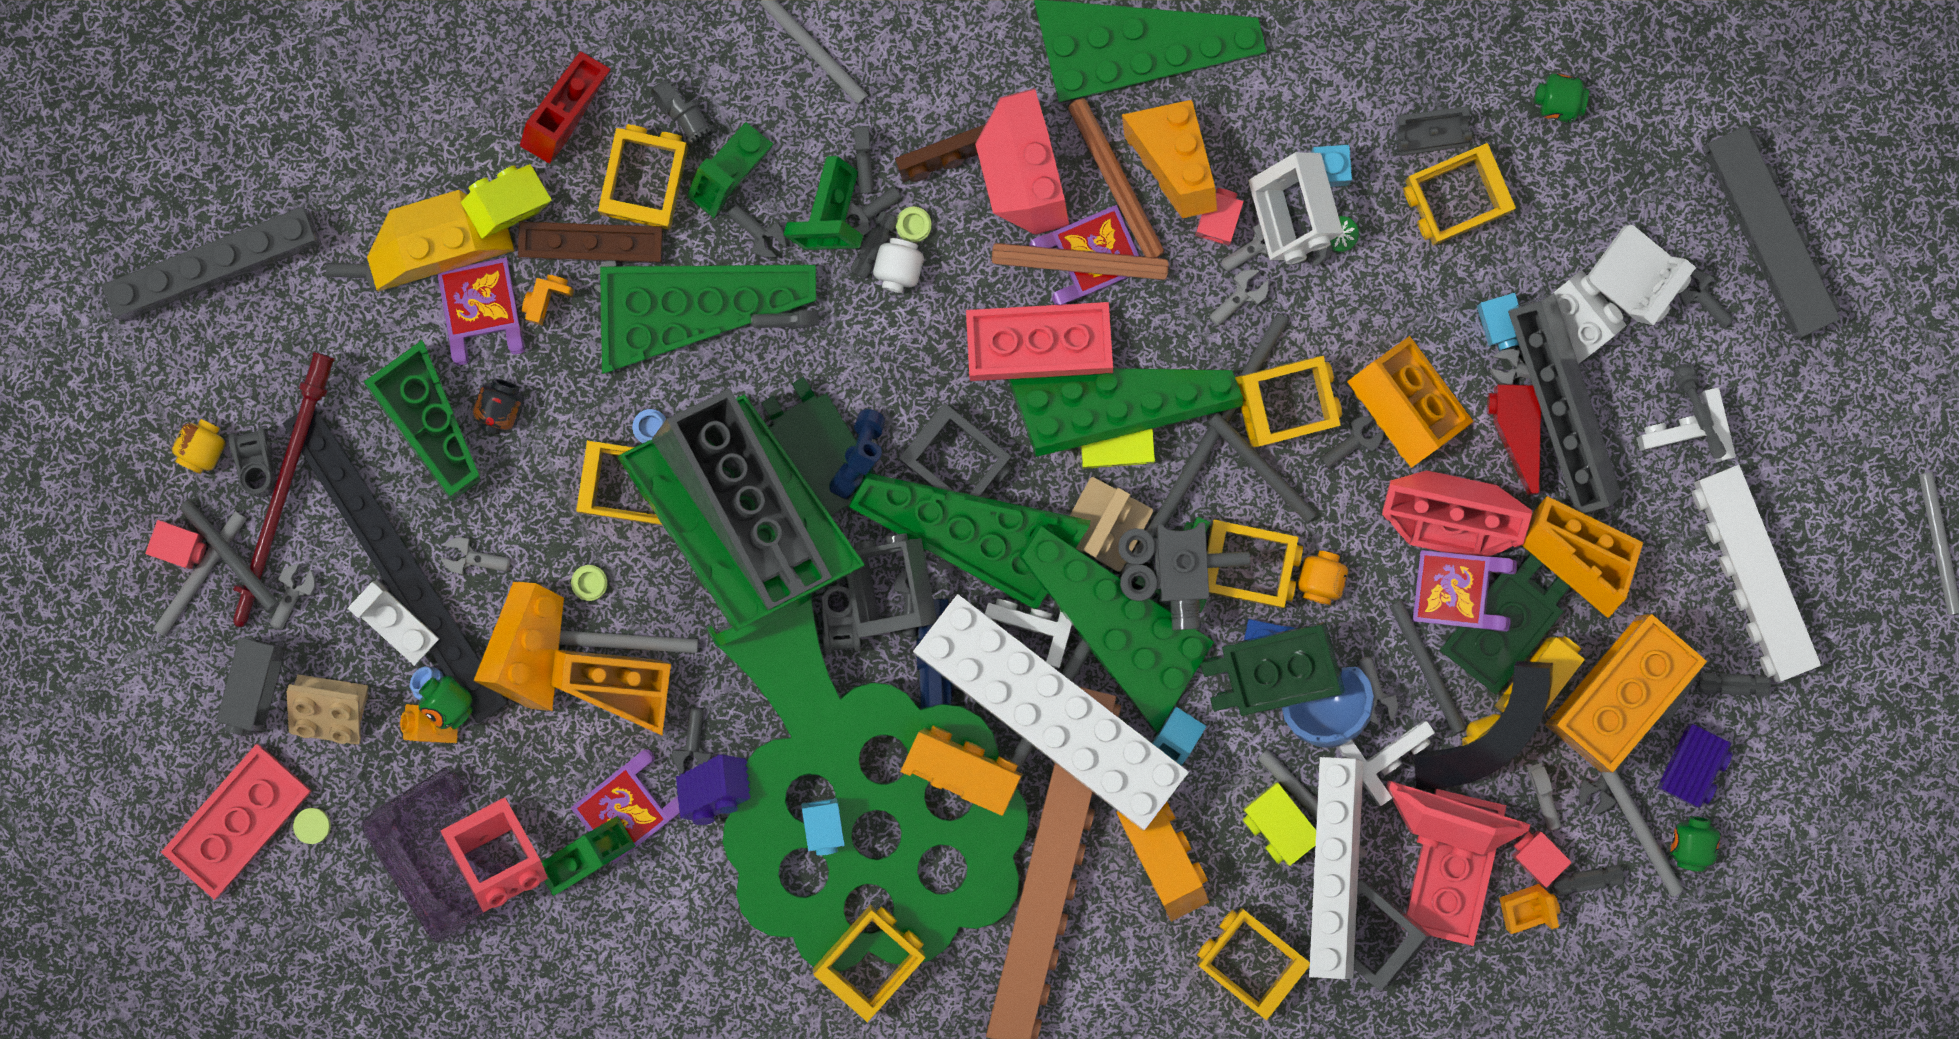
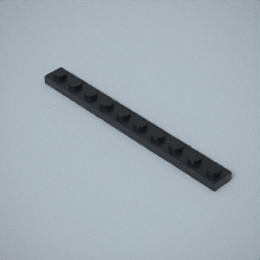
(394, 560)

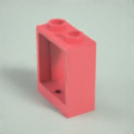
(480, 829)

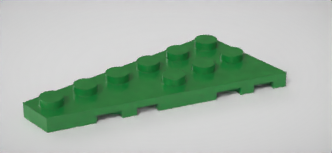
(1119, 46)
(673, 306)
(1098, 407)
(967, 529)
(1125, 635)

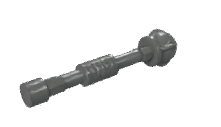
(1687, 381)

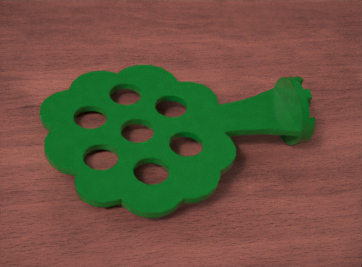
(826, 740)

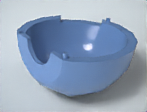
(1335, 718)

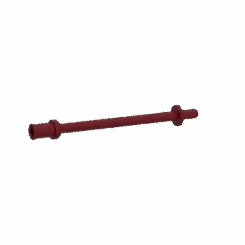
(312, 391)

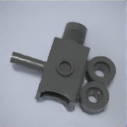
(1180, 569)

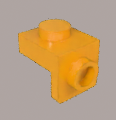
(537, 302)
(419, 728)
(1529, 909)

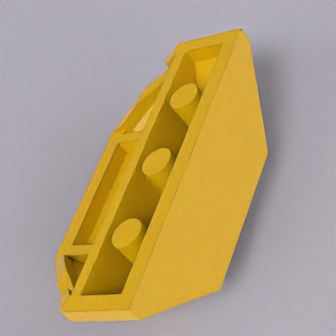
(430, 240)

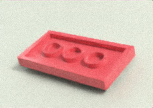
(1039, 341)
(236, 821)
(1451, 888)

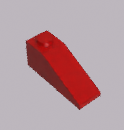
(563, 107)
(1518, 424)

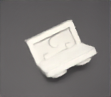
(1640, 276)
(1587, 315)

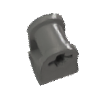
(252, 454)
(839, 624)

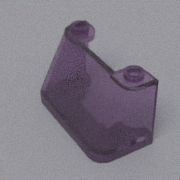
(415, 854)

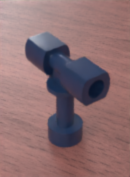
(860, 457)

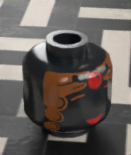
(498, 406)

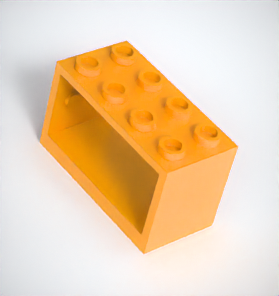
(1625, 693)

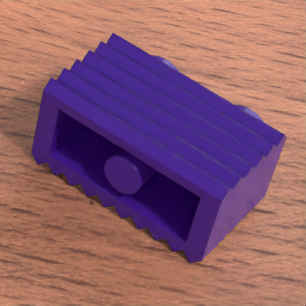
(1695, 766)
(712, 789)

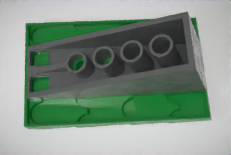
(739, 509)

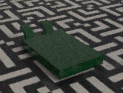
(814, 441)
(1532, 610)
(1277, 670)

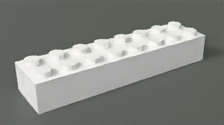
(1050, 712)

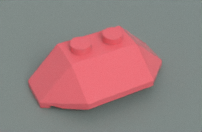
(1021, 165)
(1455, 514)
(1452, 822)

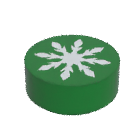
(1349, 237)

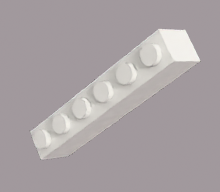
(1756, 574)
(1336, 868)

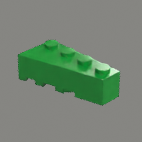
(425, 419)

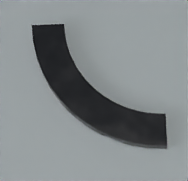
(1500, 742)

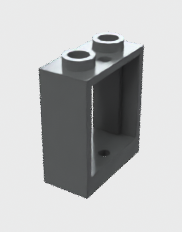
(929, 434)
(863, 594)
(250, 686)
(1404, 953)

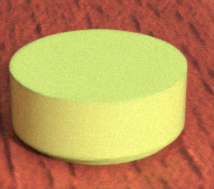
(913, 224)
(589, 582)
(312, 825)

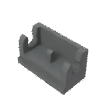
(1433, 130)

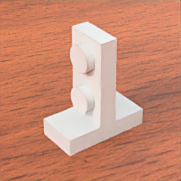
(1659, 435)
(1036, 621)
(393, 622)
(1388, 758)

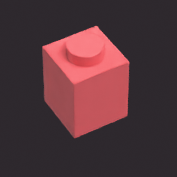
(1221, 224)
(176, 545)
(1540, 857)

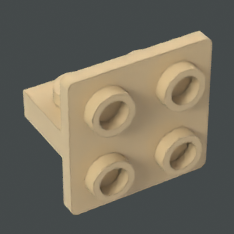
(1111, 515)
(326, 709)

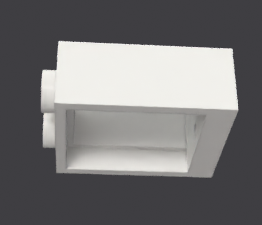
(1273, 210)

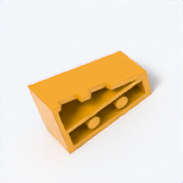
(1175, 154)
(1584, 553)
(524, 646)
(617, 684)
(962, 769)
(1167, 863)

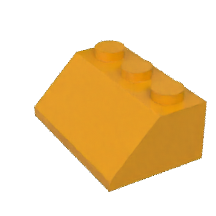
(1410, 401)

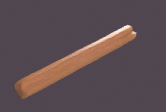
(1115, 178)
(1079, 261)

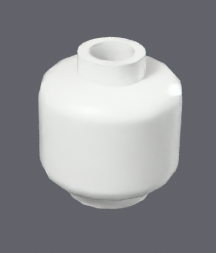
(898, 265)

